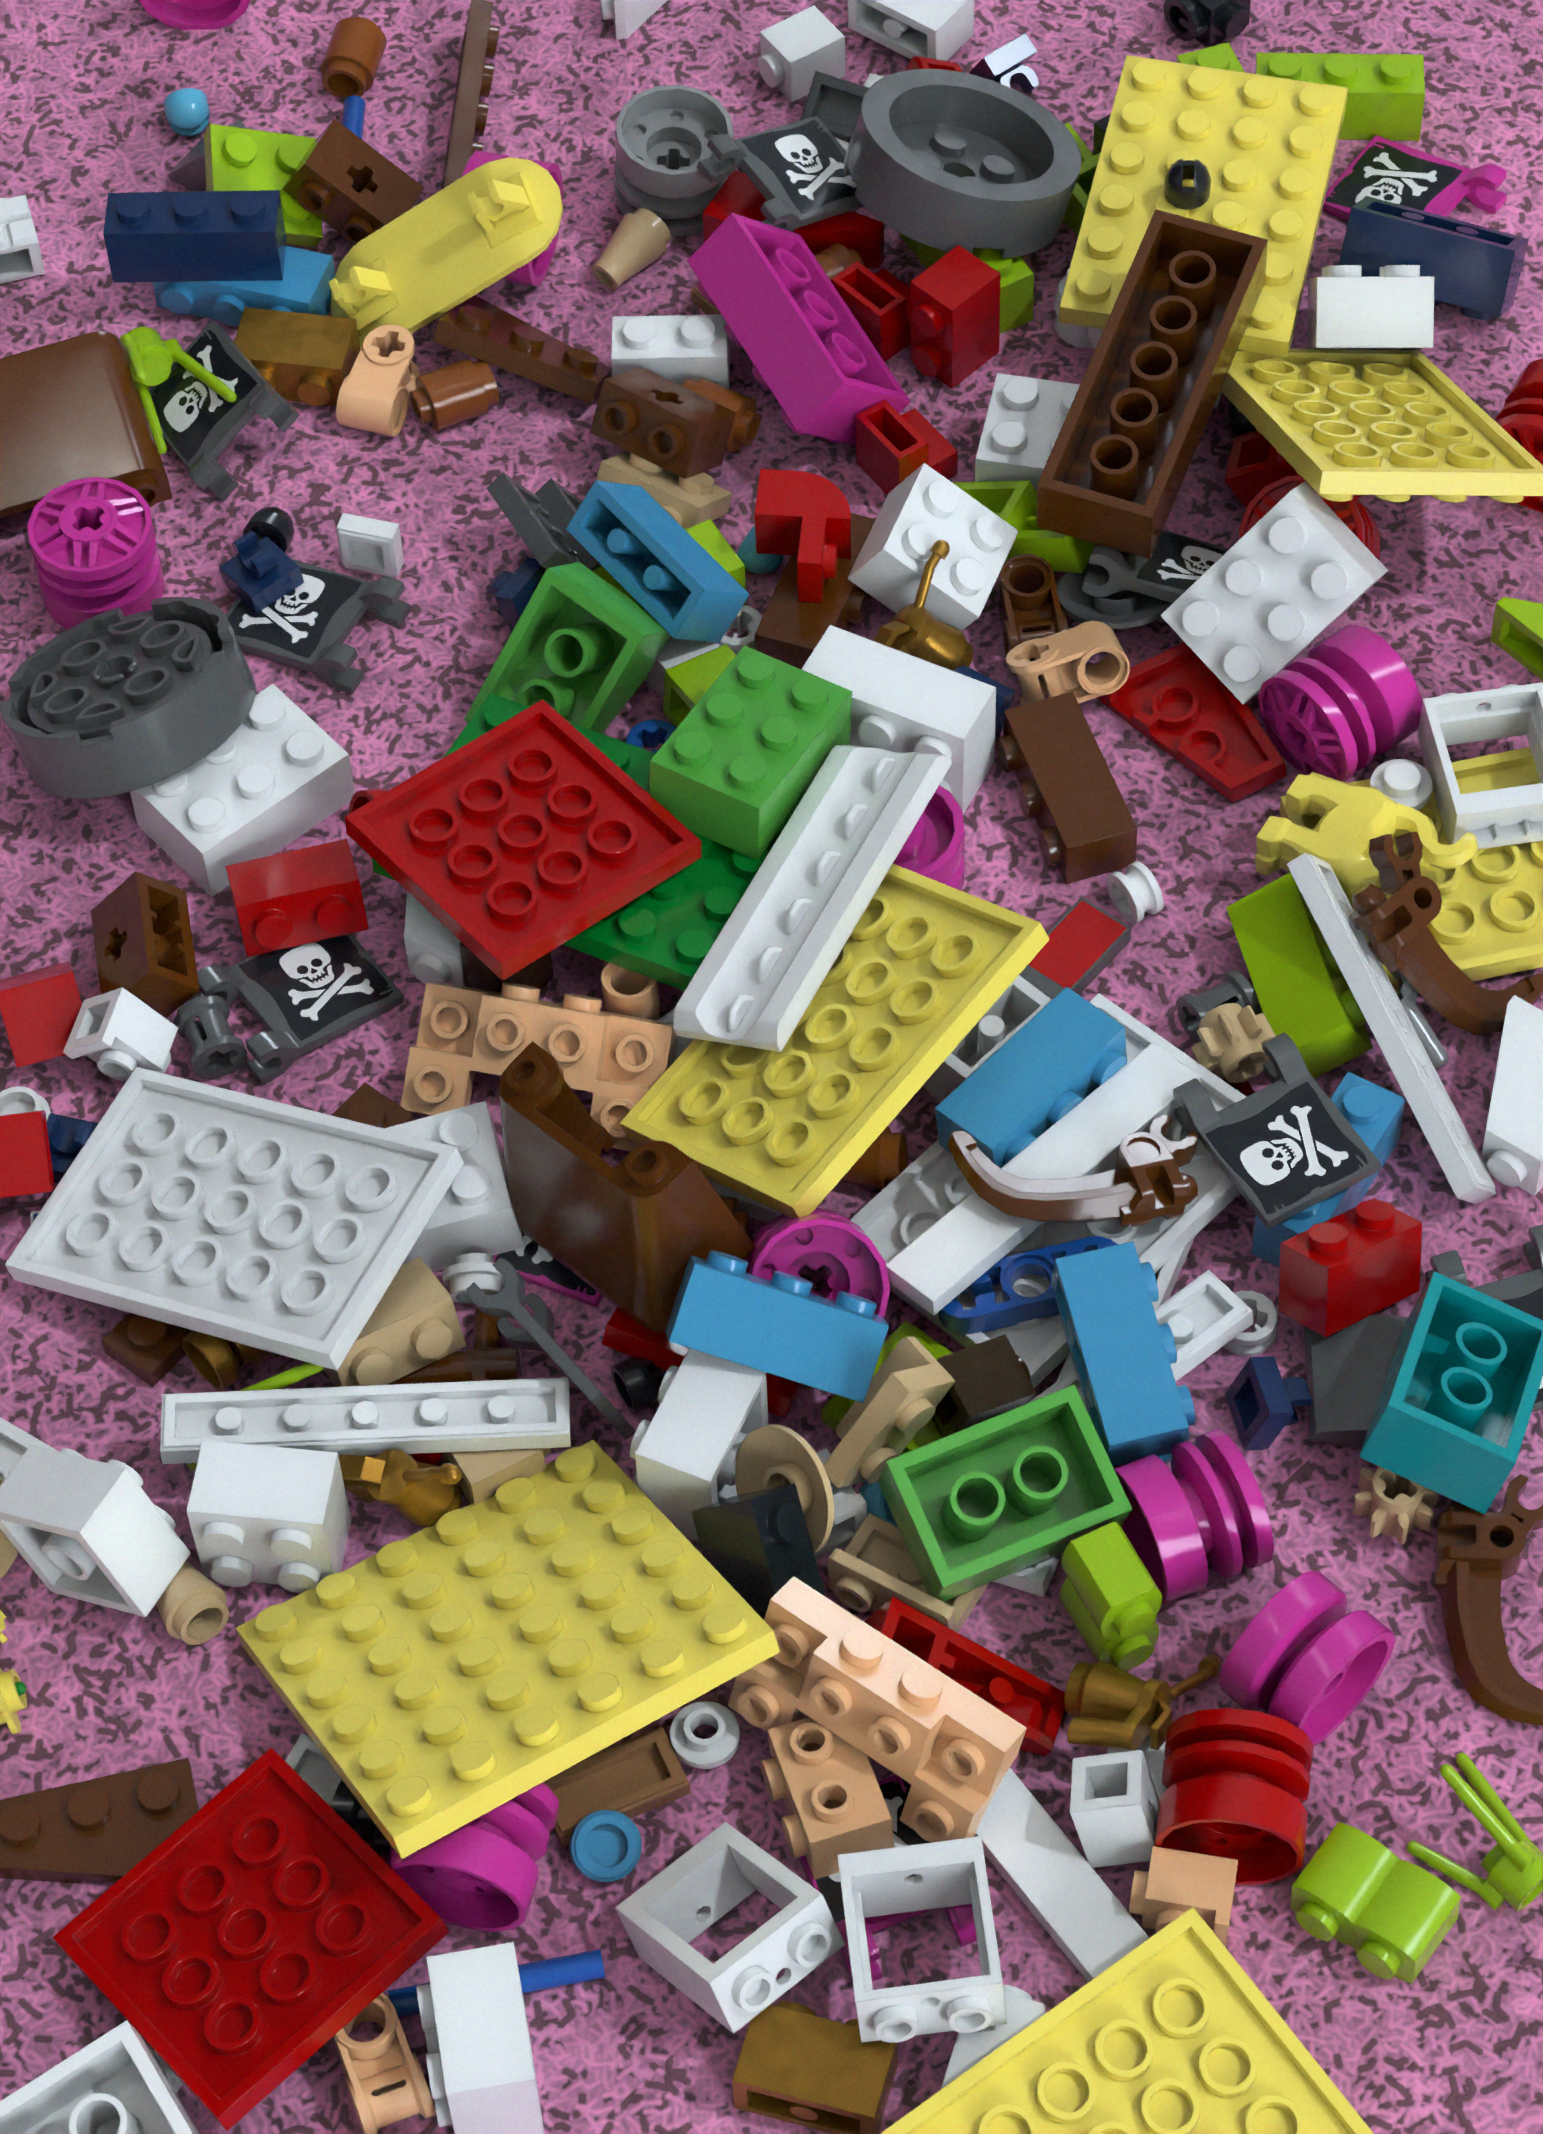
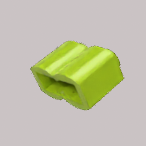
(1111, 1597)
(1374, 1903)

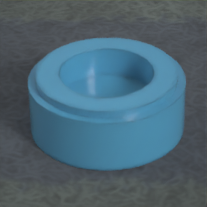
(605, 1845)

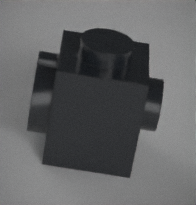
(1207, 19)

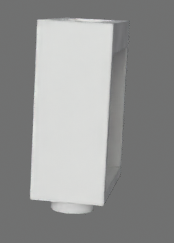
(1495, 815)
(945, 1876)
(703, 1889)

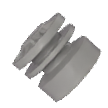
(657, 153)

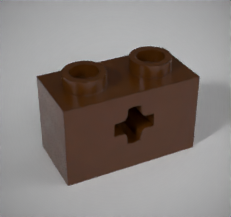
(351, 184)
(662, 422)
(146, 943)

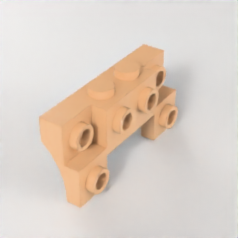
(486, 1030)
(886, 1706)

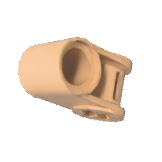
(379, 383)
(1063, 665)
(383, 2072)

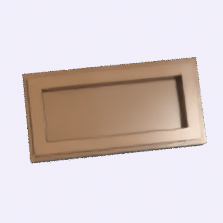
(622, 1779)

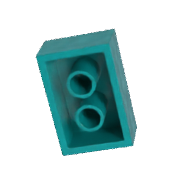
(1458, 1393)

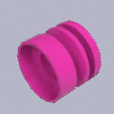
(94, 550)
(1341, 704)
(821, 1239)
(1195, 1514)
(487, 1868)

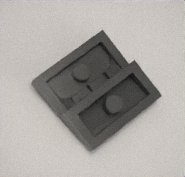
(543, 520)
(1348, 1376)

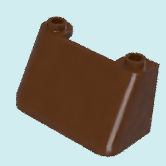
(74, 417)
(611, 1226)

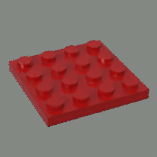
(523, 838)
(250, 1937)

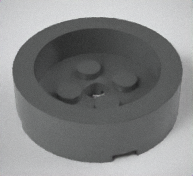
(962, 162)
(128, 698)

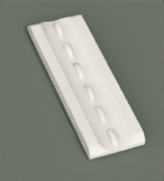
(808, 896)

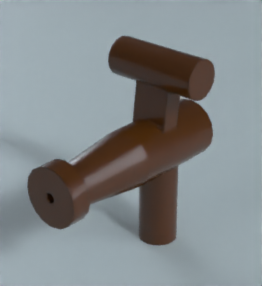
(483, 1363)

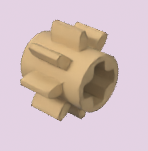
(1233, 1042)
(1393, 1504)

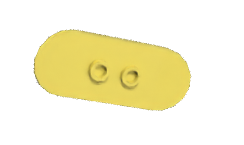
(448, 247)

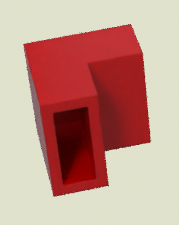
(879, 305)
(896, 445)
(39, 1012)
(25, 1155)

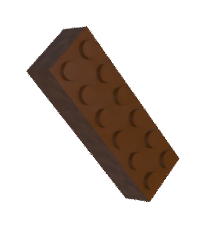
(1151, 384)

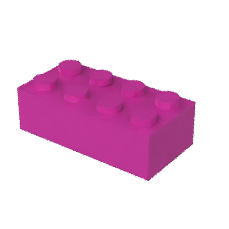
(793, 328)

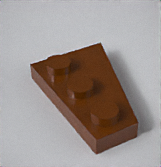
(520, 348)
(94, 1825)

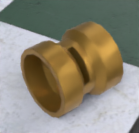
(219, 1358)

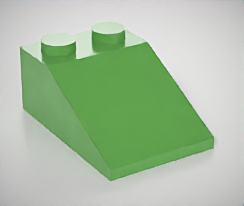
(576, 649)

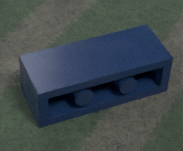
(195, 236)
(1469, 262)

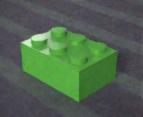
(750, 751)
(1003, 1493)

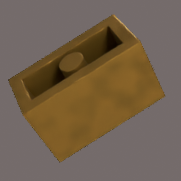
(300, 352)
(813, 2071)

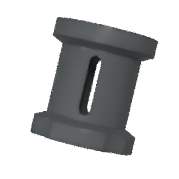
(1231, 989)
(210, 1037)

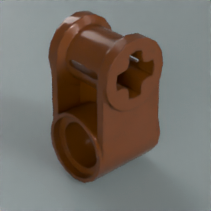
(1028, 601)

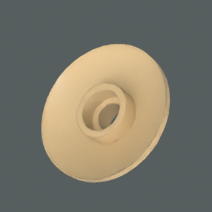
(782, 1457)

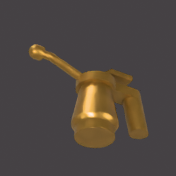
(920, 634)
(414, 1488)
(1122, 1709)

